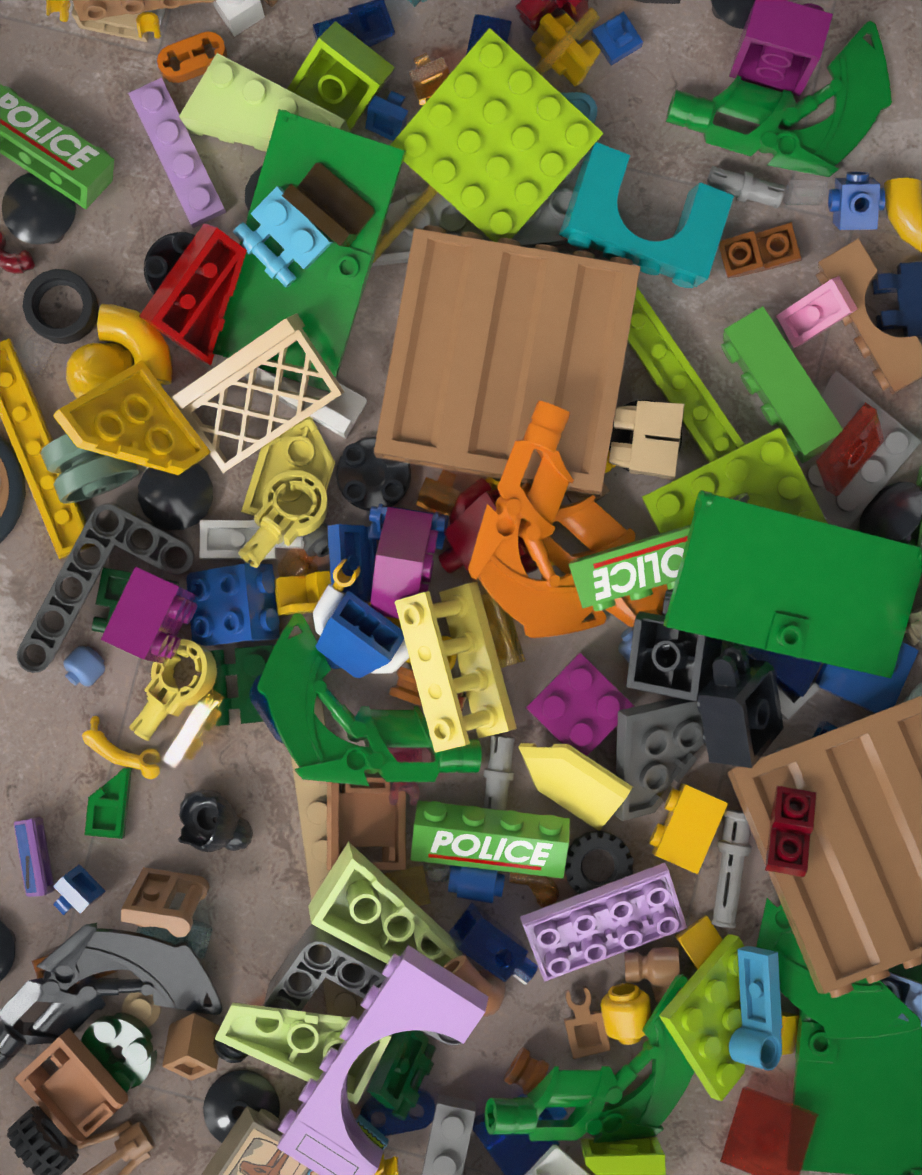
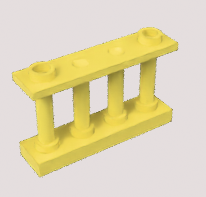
(476, 659)

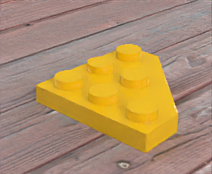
(133, 422)

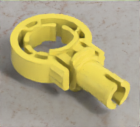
(290, 525)
(166, 697)

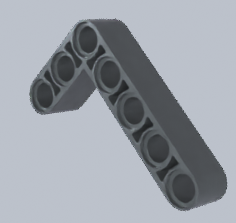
(88, 573)
(329, 962)

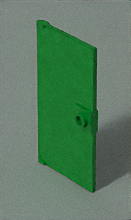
(332, 287)
(794, 586)
(864, 1097)

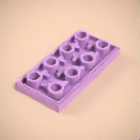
(604, 922)

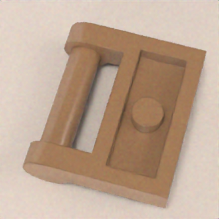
(153, 894)

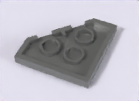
(655, 749)

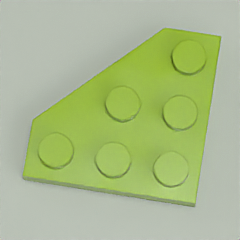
(706, 1017)

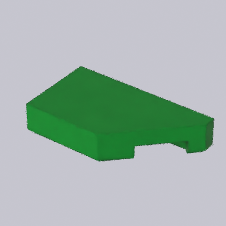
(109, 807)

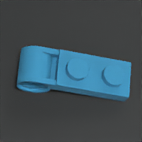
(759, 1038)

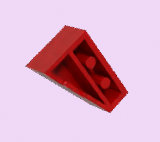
(197, 292)

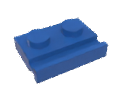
(353, 544)

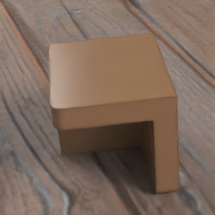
(191, 1047)

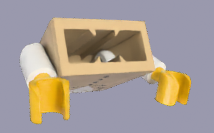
(126, 26)

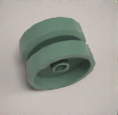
(84, 472)

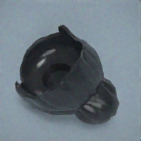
(205, 833)

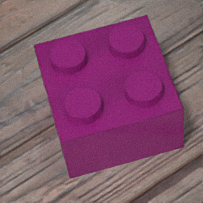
(402, 559)
(579, 706)

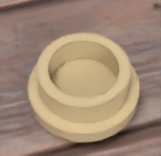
(141, 1008)

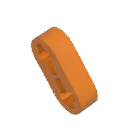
(190, 49)

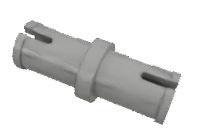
(746, 186)
(498, 772)

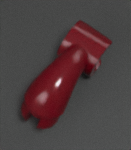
(14, 262)

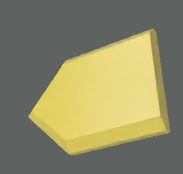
(295, 449)
(575, 782)

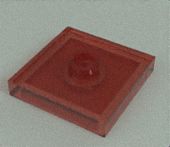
(850, 450)
(768, 1135)

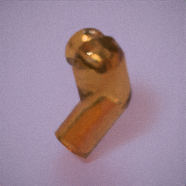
(542, 887)

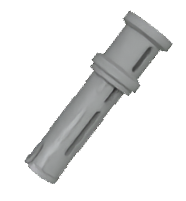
(734, 849)

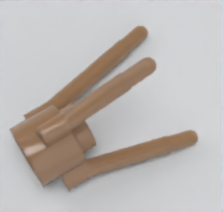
(132, 1144)

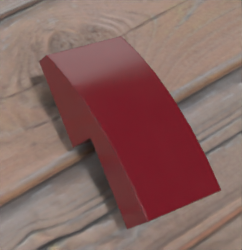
(790, 831)

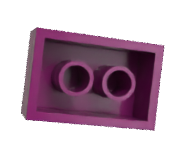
(781, 44)
(149, 617)

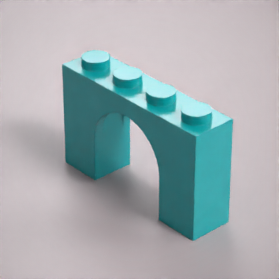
(596, 222)

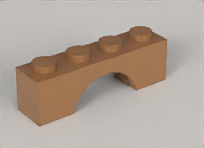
(896, 358)

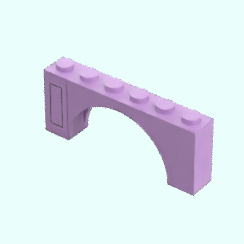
(412, 997)

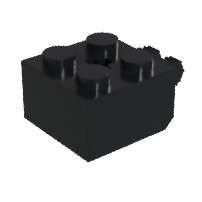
(653, 658)
(740, 709)

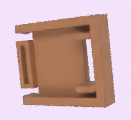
(366, 820)
(77, 1094)

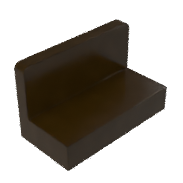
(330, 205)

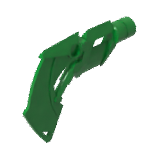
(859, 92)
(291, 685)
(858, 1014)
(623, 1117)

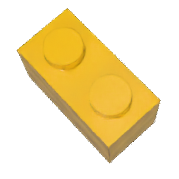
(687, 828)

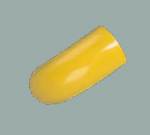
(904, 209)
(138, 336)

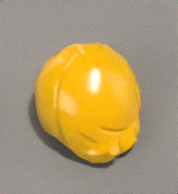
(94, 365)

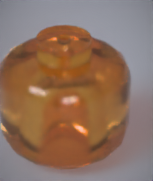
(296, 564)

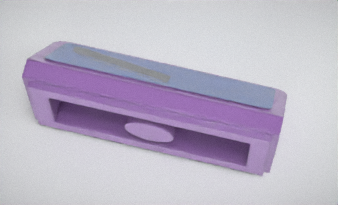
(34, 857)

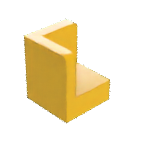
(298, 594)

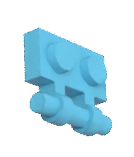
(291, 229)

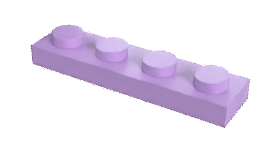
(177, 152)

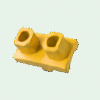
(576, 59)

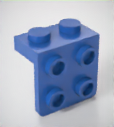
(234, 604)

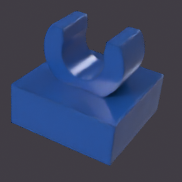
(617, 38)
(387, 116)
(77, 890)

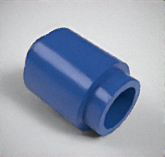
(476, 883)

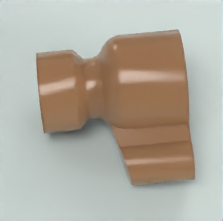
(658, 967)

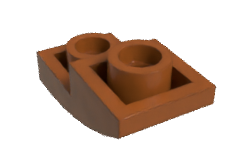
(759, 251)

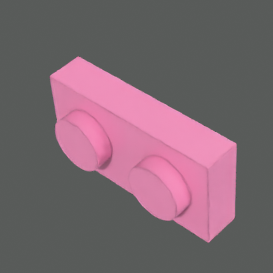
(816, 312)

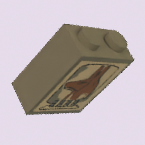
(253, 1149)

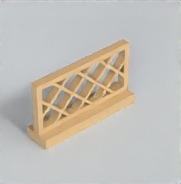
(246, 362)

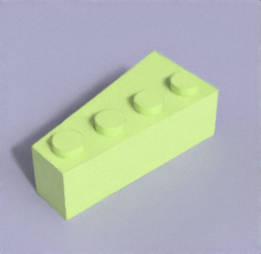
(244, 106)
(374, 914)

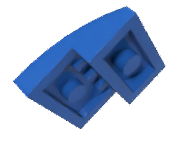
(865, 689)

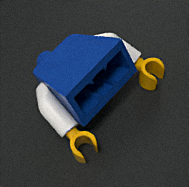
(355, 633)

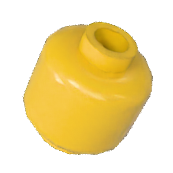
(625, 1013)

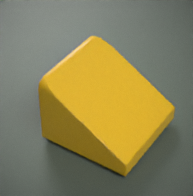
(699, 940)
(789, 1032)

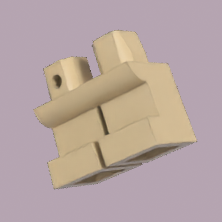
(646, 455)

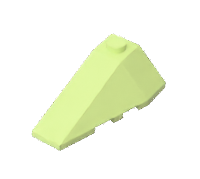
(296, 1042)

